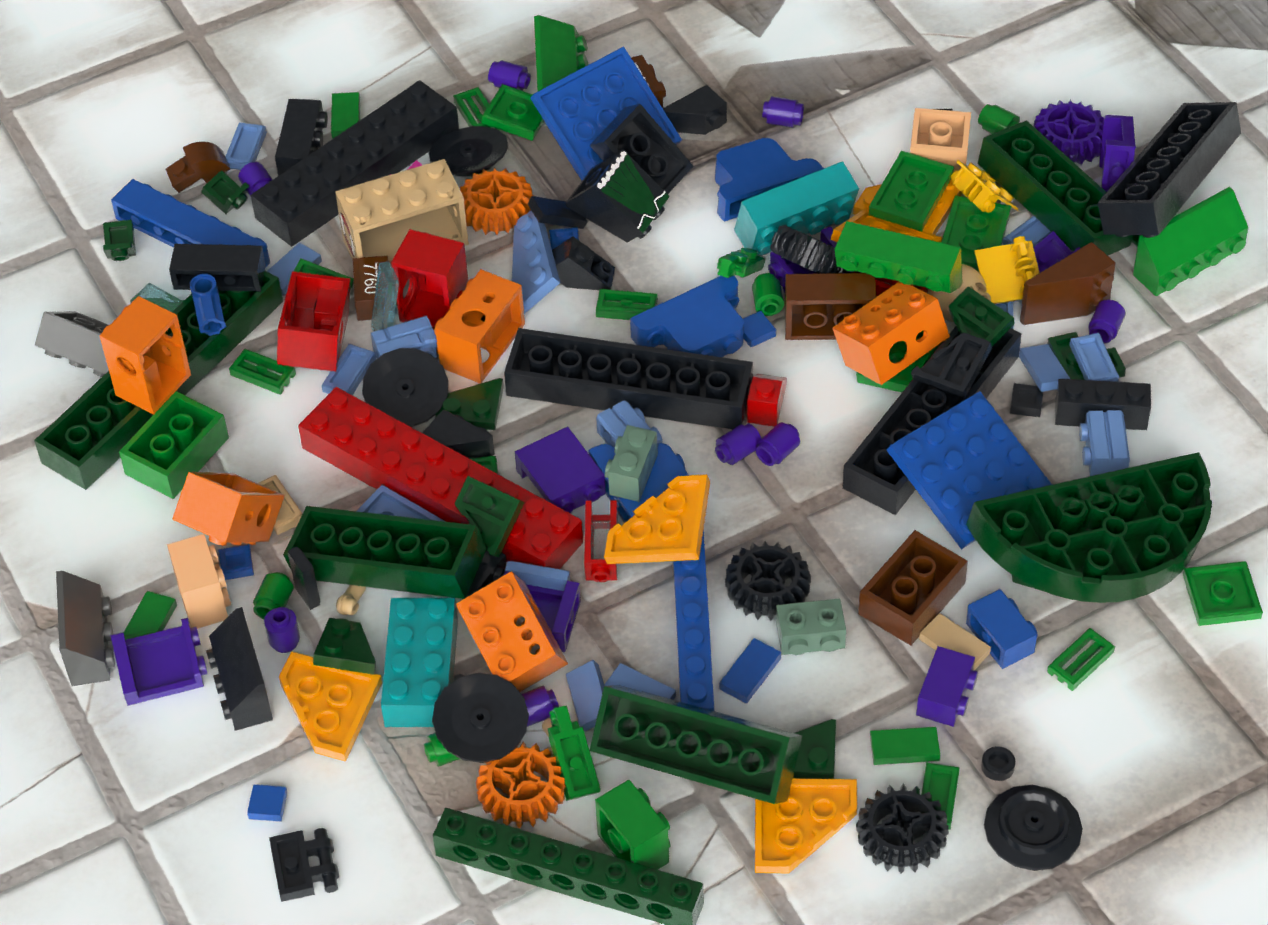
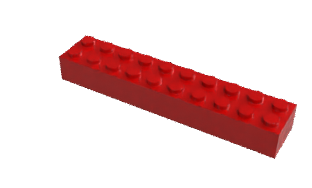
(430, 475)

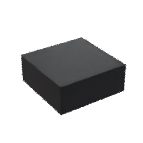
(1026, 400)

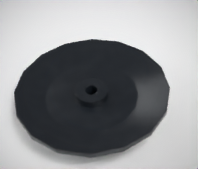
(470, 149)
(406, 385)
(475, 699)
(1033, 827)

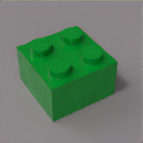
(632, 826)

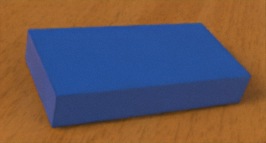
(750, 670)

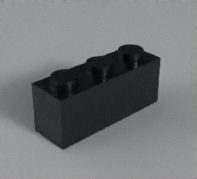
(300, 132)
(231, 266)
(1078, 397)

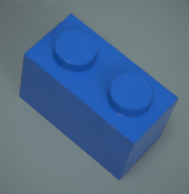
(1002, 627)

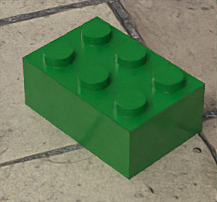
(173, 443)

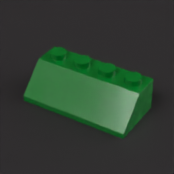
(557, 50)
(1191, 243)
(899, 257)

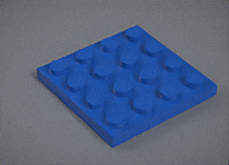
(590, 100)
(963, 460)

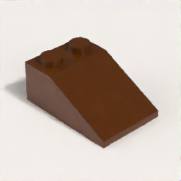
(1068, 287)

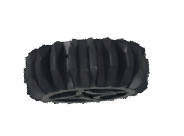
(805, 250)
(769, 570)
(916, 816)

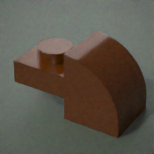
(201, 161)

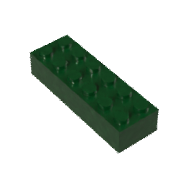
(1048, 186)
(389, 551)
(696, 743)

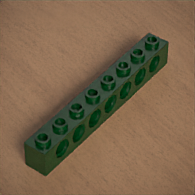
(568, 869)

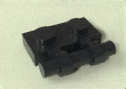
(292, 866)

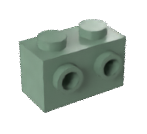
(632, 463)
(811, 626)

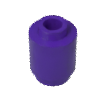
(509, 75)
(783, 112)
(255, 176)
(1107, 320)
(737, 444)
(778, 444)
(282, 629)
(539, 704)

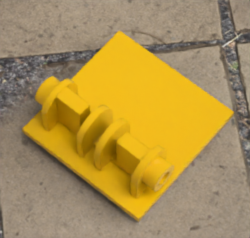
(980, 187)
(1007, 269)

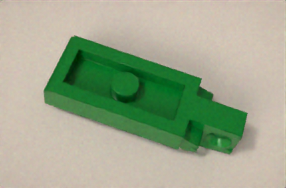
(740, 263)
(573, 755)

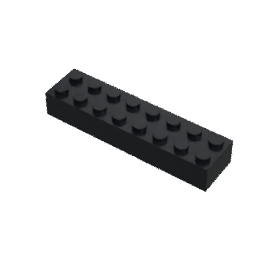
(370, 149)
(1169, 169)
(607, 372)
(871, 469)

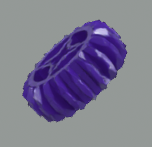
(1072, 129)

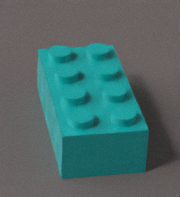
(802, 204)
(418, 659)

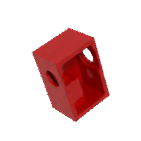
(434, 272)
(313, 321)

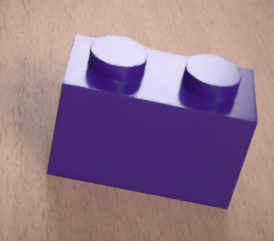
(946, 685)

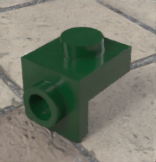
(225, 192)
(119, 240)

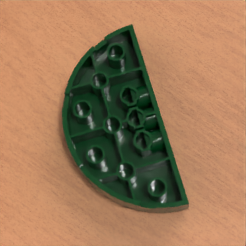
(1100, 533)

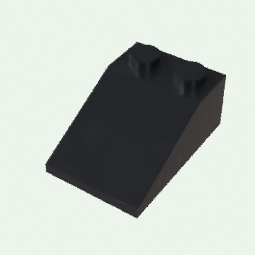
(646, 144)

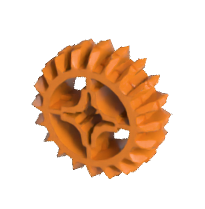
(511, 199)
(528, 794)

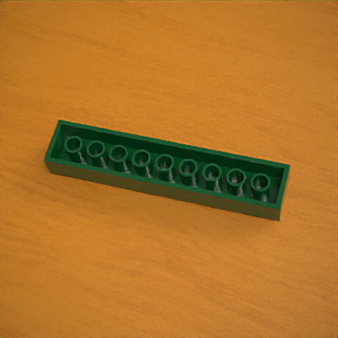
(99, 424)

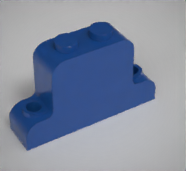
(754, 170)
(695, 321)
(665, 469)

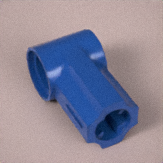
(207, 304)

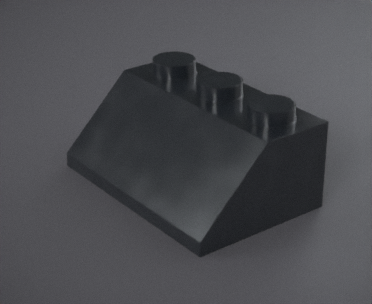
(238, 673)

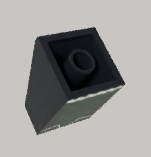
(619, 197)

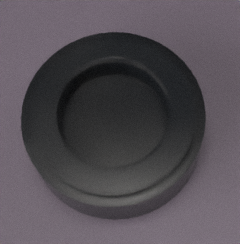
(998, 763)

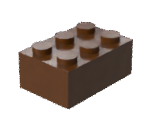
(822, 301)
(912, 587)

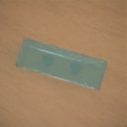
(385, 297)

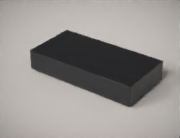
(555, 213)
(304, 577)

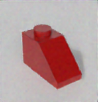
(765, 399)

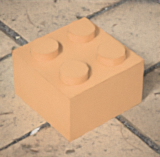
(941, 135)
(200, 581)

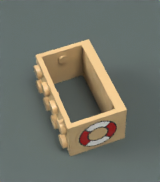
(383, 210)

